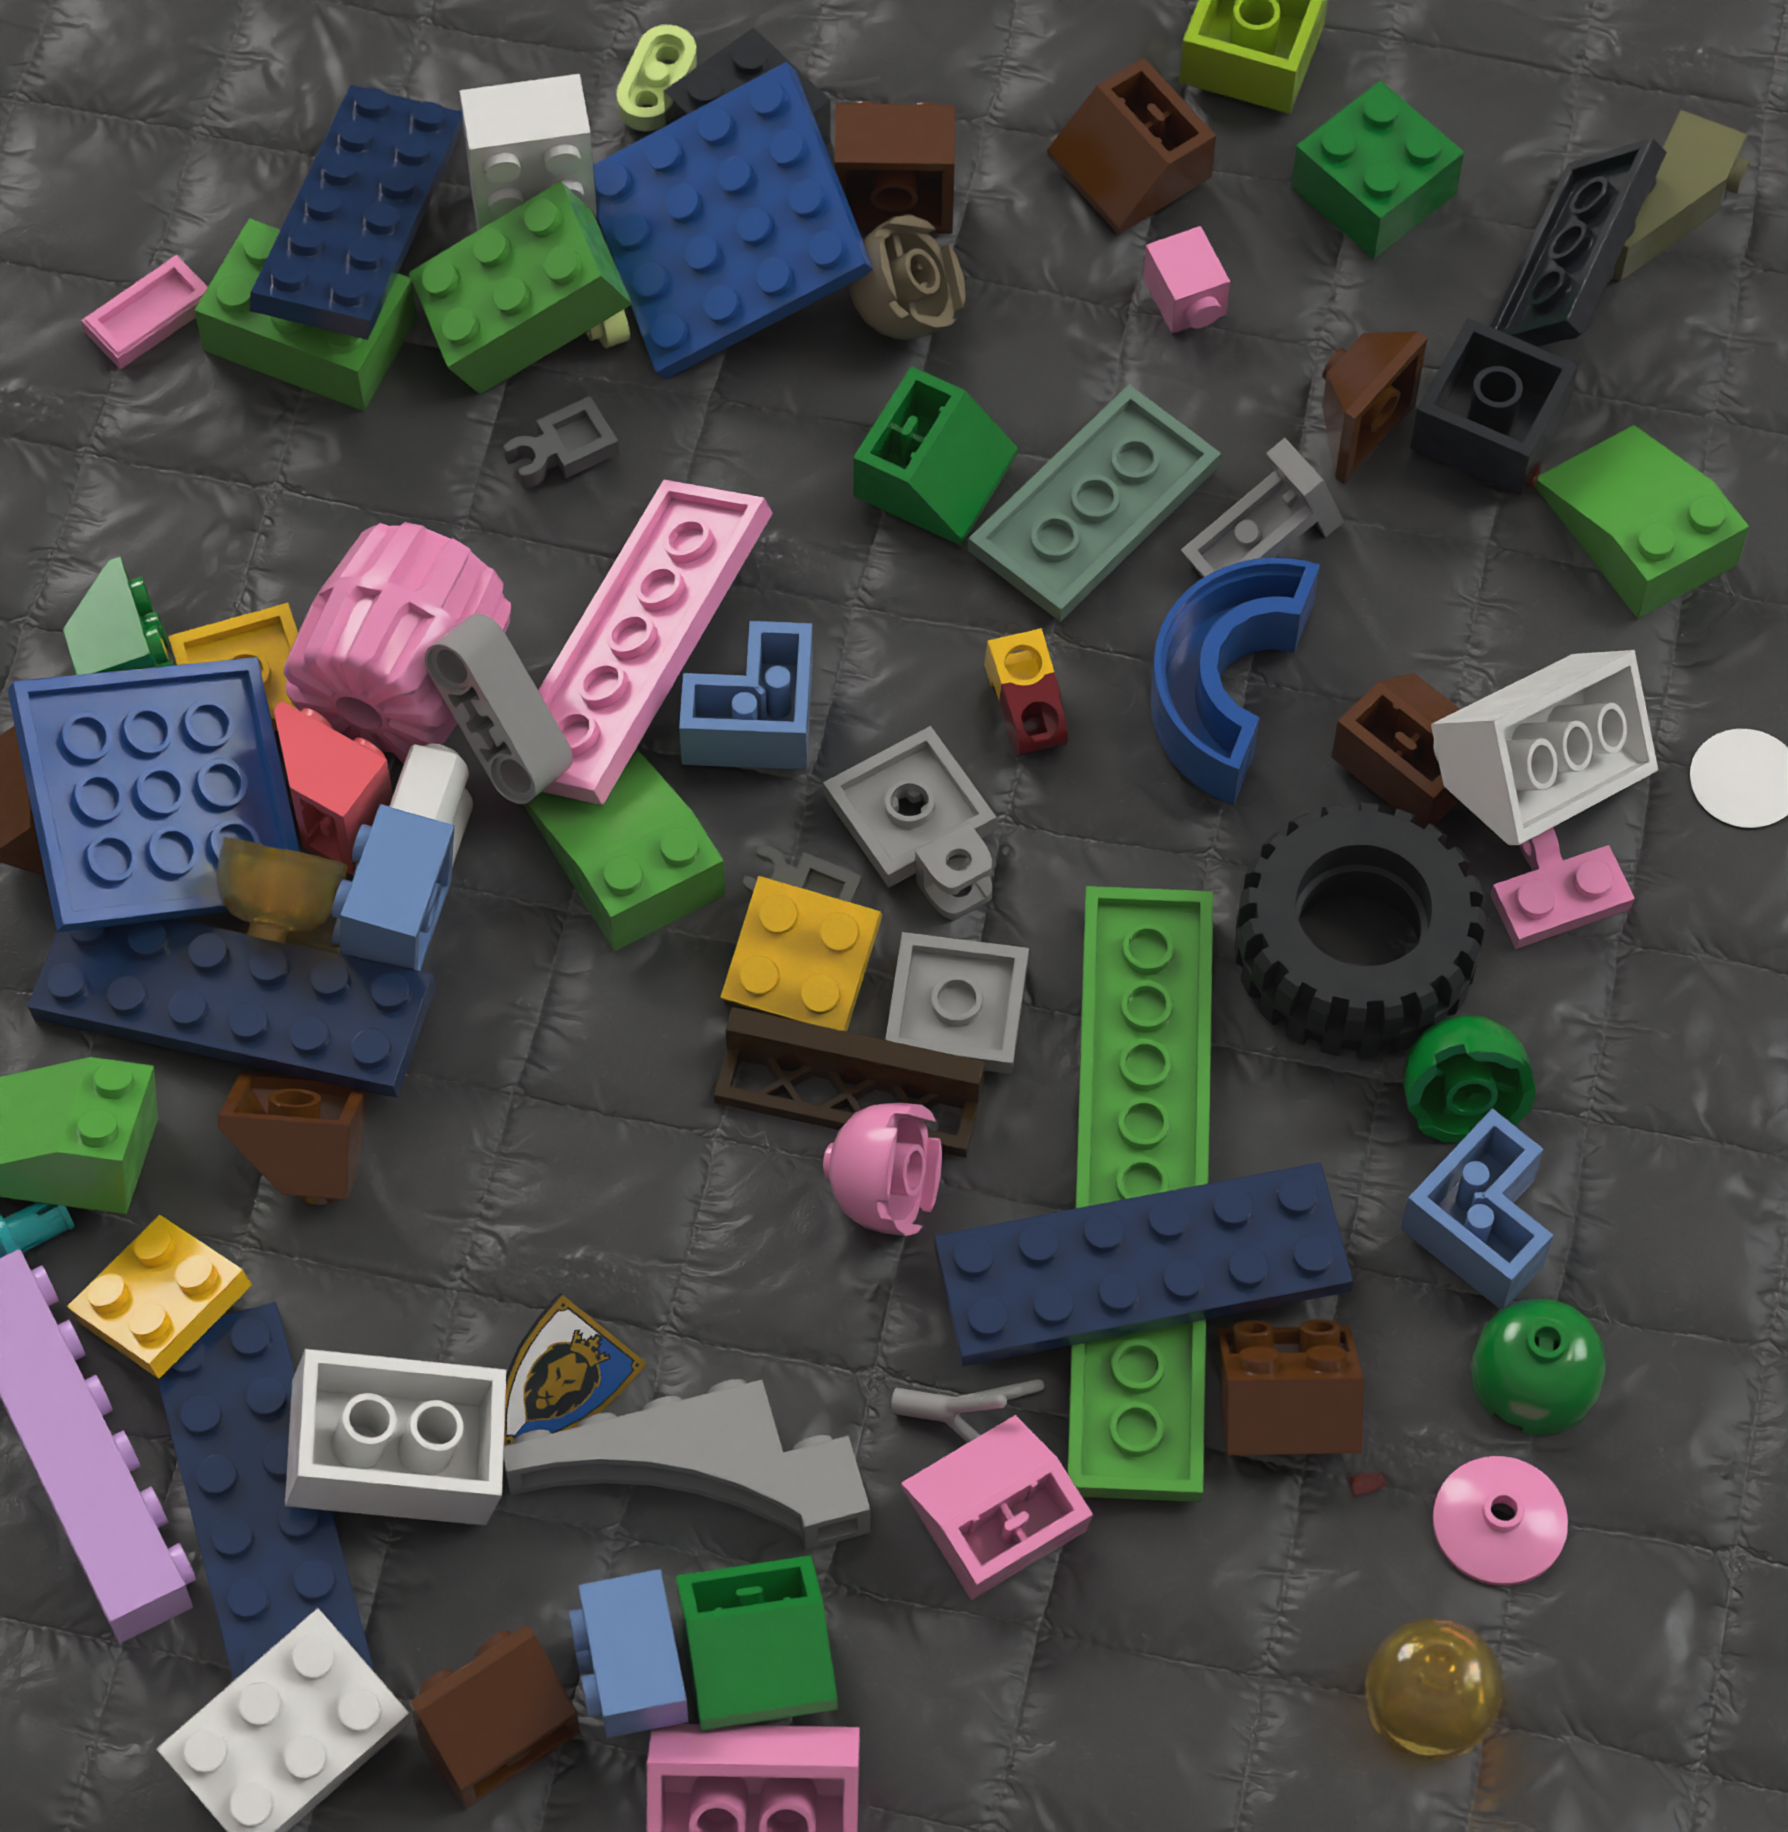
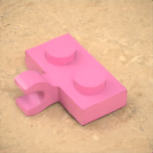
(1560, 892)

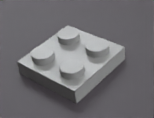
(959, 998)

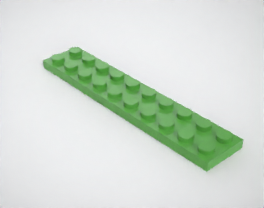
(1142, 1134)

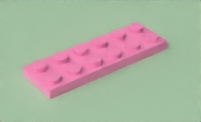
(645, 627)

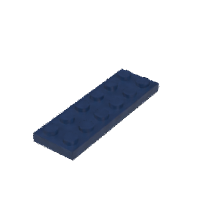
(357, 212)
(239, 1000)
(1142, 1264)
(231, 1441)

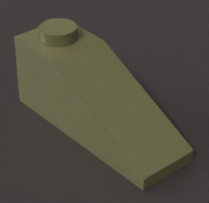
(1690, 188)

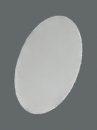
(1742, 778)

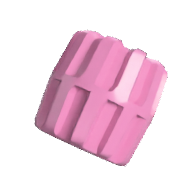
(370, 630)

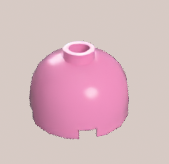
(885, 1167)

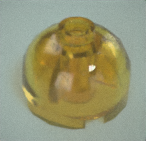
(276, 887)
(1433, 1688)

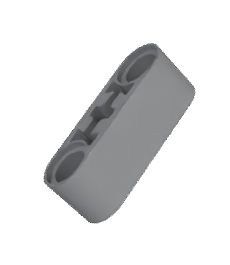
(498, 708)

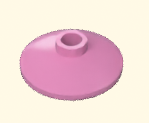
(1492, 1548)

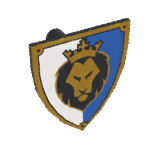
(565, 1371)

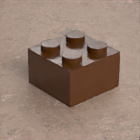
(896, 162)

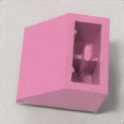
(997, 1505)

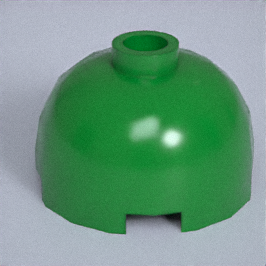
(1462, 1073)
(1539, 1366)

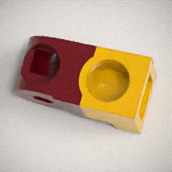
(1027, 691)

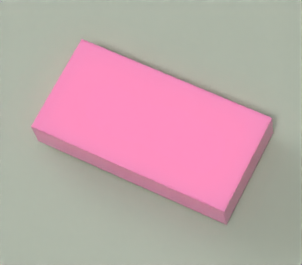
(146, 312)

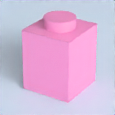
(1186, 280)

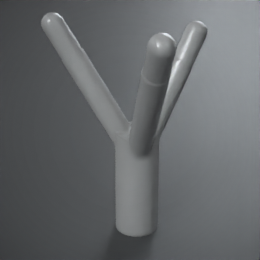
(948, 1408)

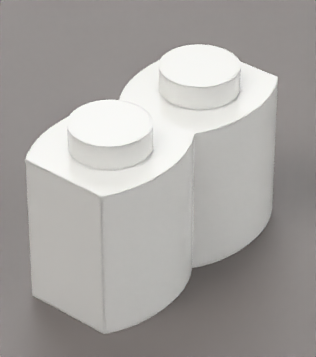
(435, 788)

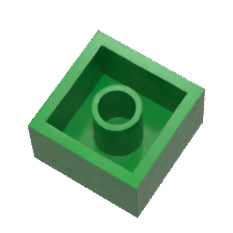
(1377, 169)

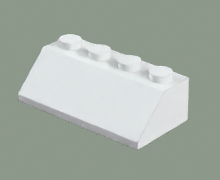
(1548, 744)

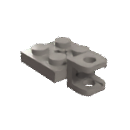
(937, 844)

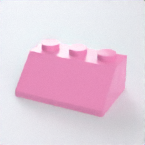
(753, 1779)

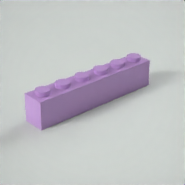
(82, 1463)

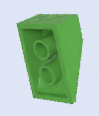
(1645, 518)
(635, 856)
(76, 1132)

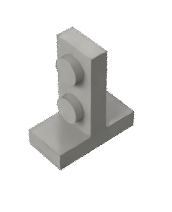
(1267, 516)

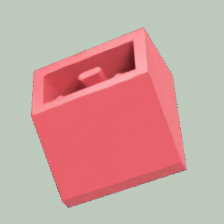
(331, 782)

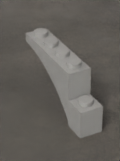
(710, 1447)

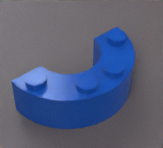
(1209, 627)

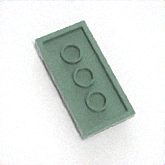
(1094, 502)

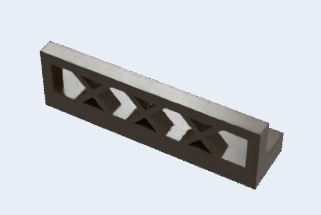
(843, 1059)

